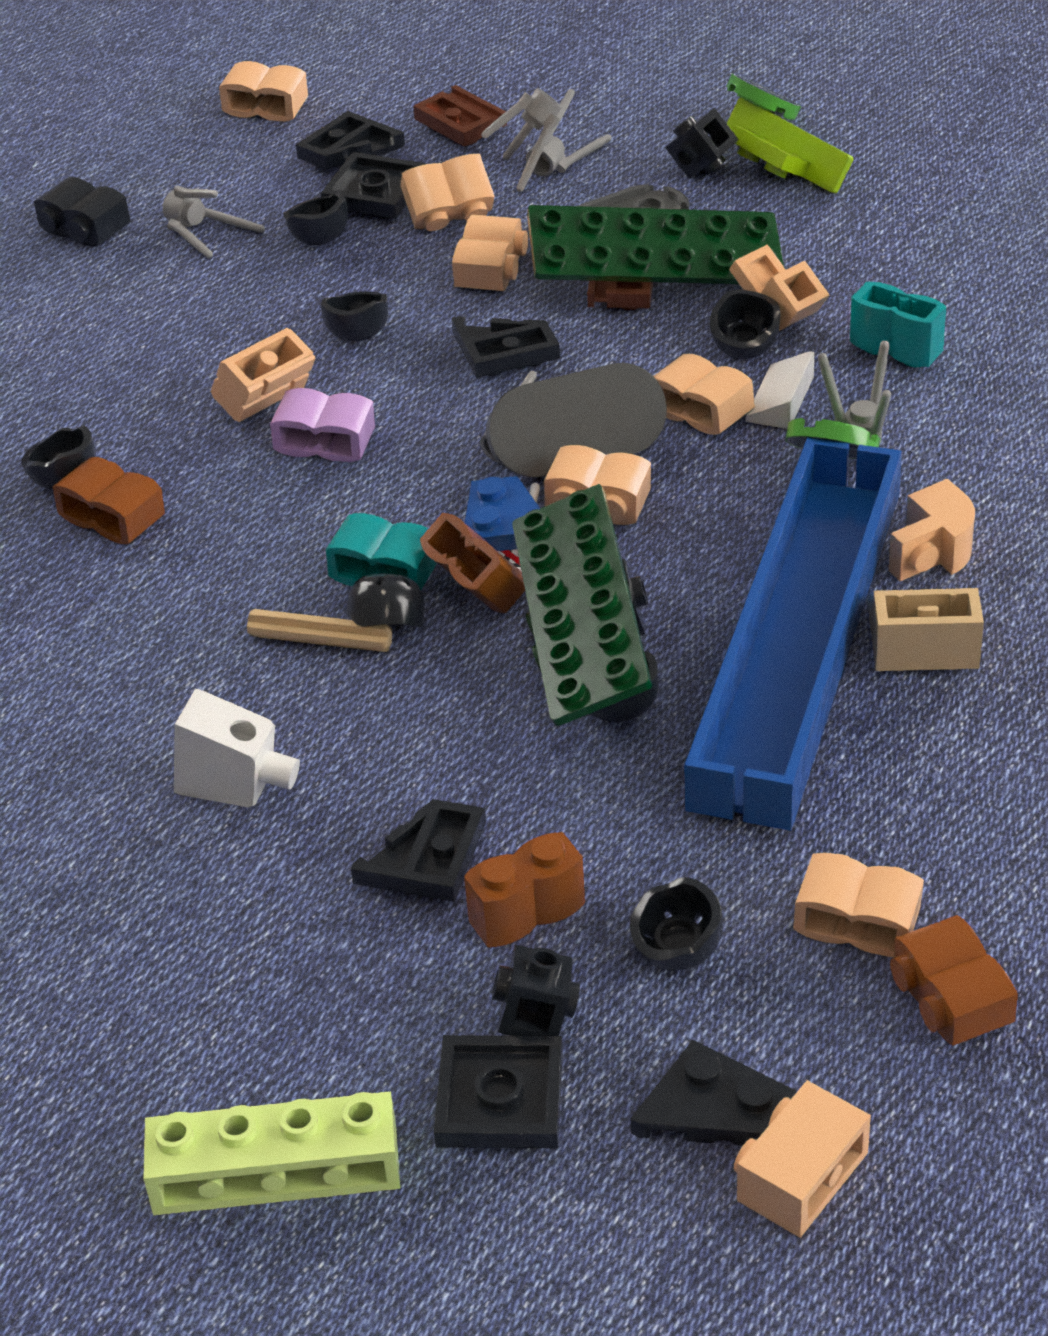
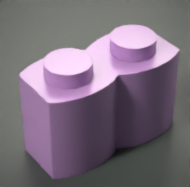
(322, 425)

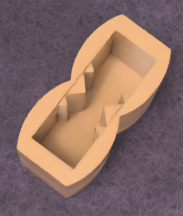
(263, 91)
(447, 191)
(489, 252)
(705, 394)
(622, 476)
(857, 903)

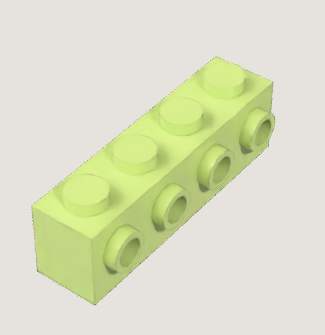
(271, 1153)

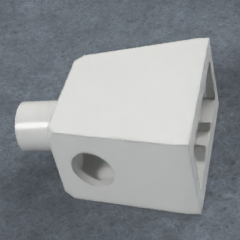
(227, 753)

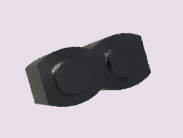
(82, 211)

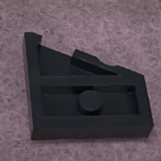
(348, 134)
(505, 344)
(427, 853)
(710, 1099)

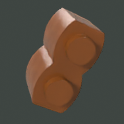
(109, 500)
(473, 562)
(525, 889)
(954, 980)

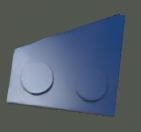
(493, 508)

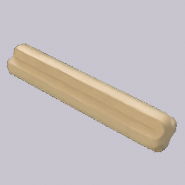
(318, 630)

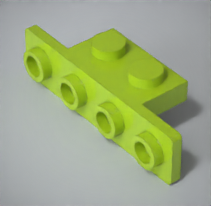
(787, 147)

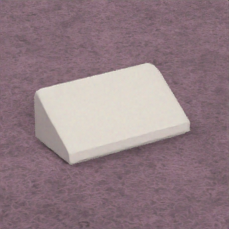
(782, 391)

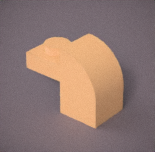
(794, 289)
(935, 532)

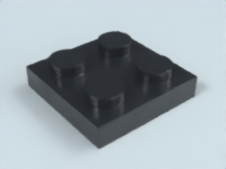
(371, 184)
(499, 1092)

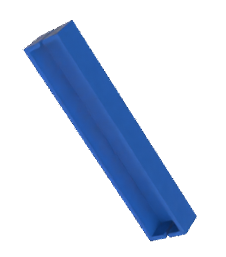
(793, 637)

